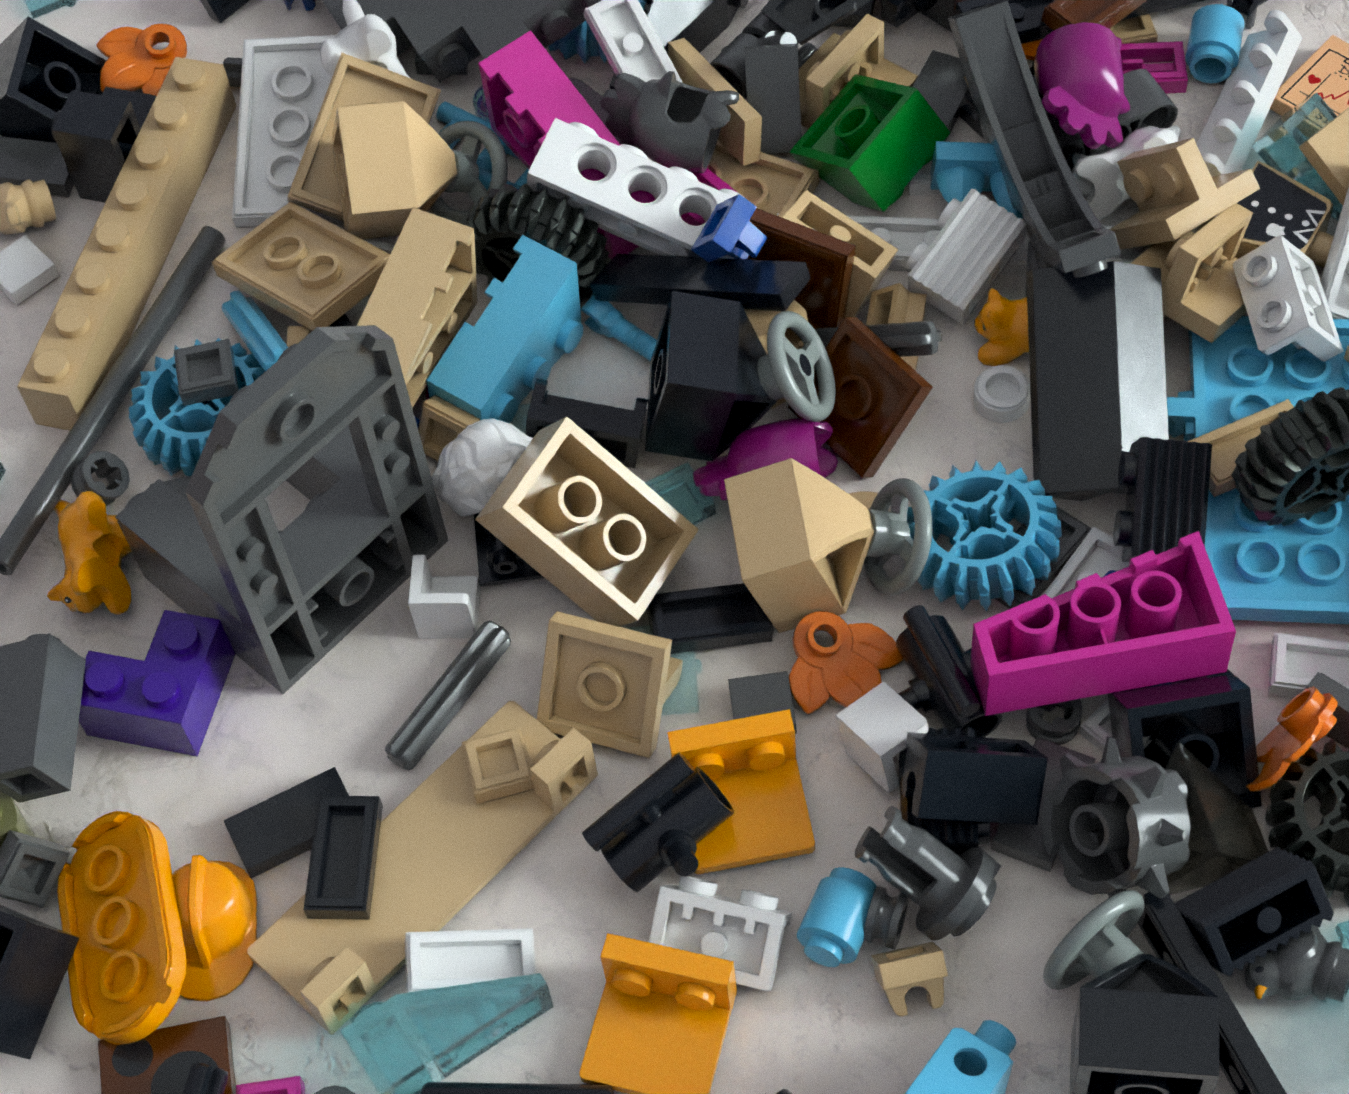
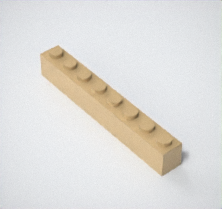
(128, 243)

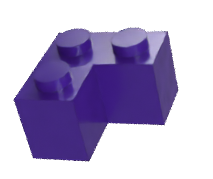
(165, 697)

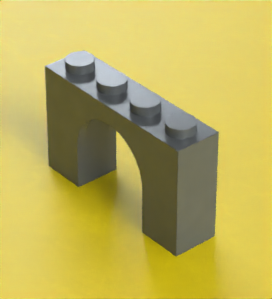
(38, 716)

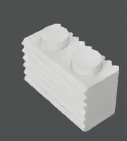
(965, 255)

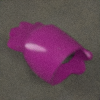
(1083, 82)
(767, 446)

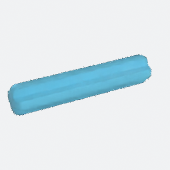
(254, 329)

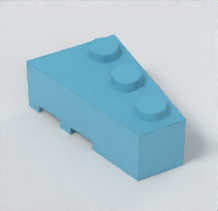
(516, 338)

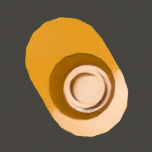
(217, 926)

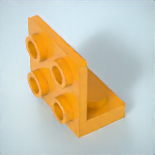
(760, 777)
(659, 1019)

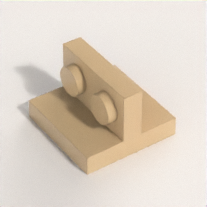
(839, 59)
(1175, 193)
(1200, 275)
(606, 683)

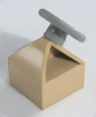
(397, 162)
(808, 539)

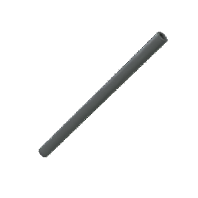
(107, 398)

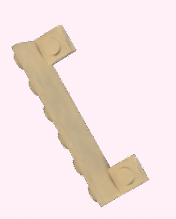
(428, 866)

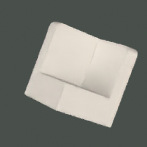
(443, 603)
(877, 730)

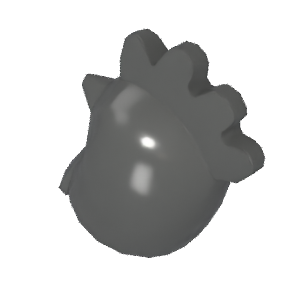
(668, 119)

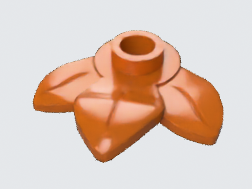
(133, 60)
(842, 670)
(1300, 725)

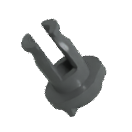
(946, 886)

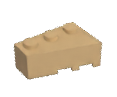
(424, 293)

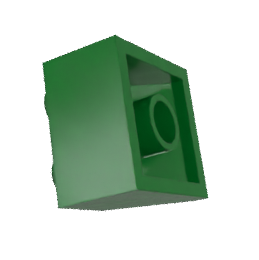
(871, 141)

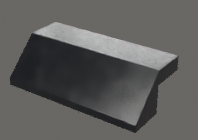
(1094, 374)

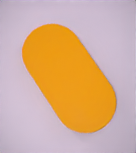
(128, 927)

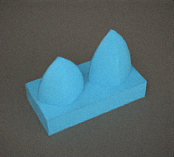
(968, 166)

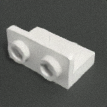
(1286, 300)
(723, 927)

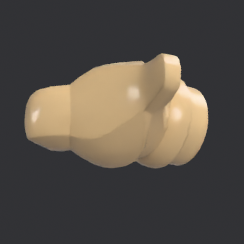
(25, 206)

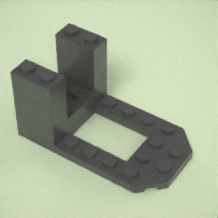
(344, 436)

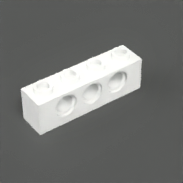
(608, 201)

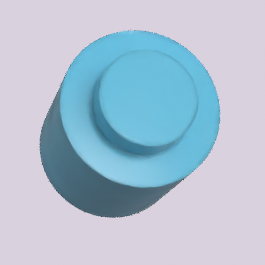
(1214, 42)
(837, 917)

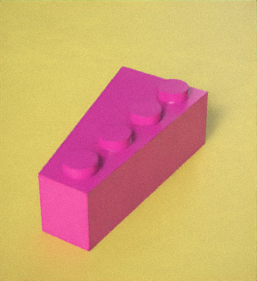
(524, 97)

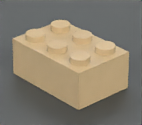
(587, 524)

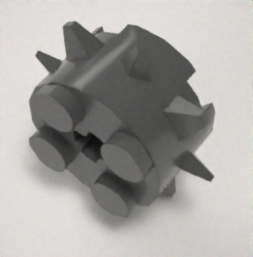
(1117, 823)

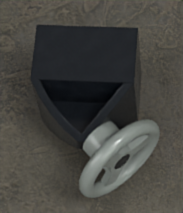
(718, 381)
(1141, 1017)

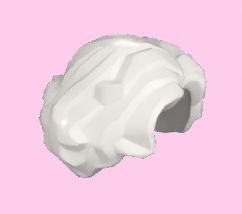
(477, 464)

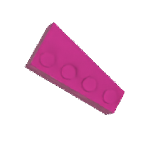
(1107, 635)

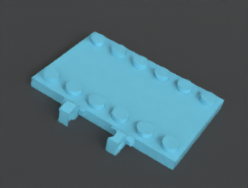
(1265, 569)

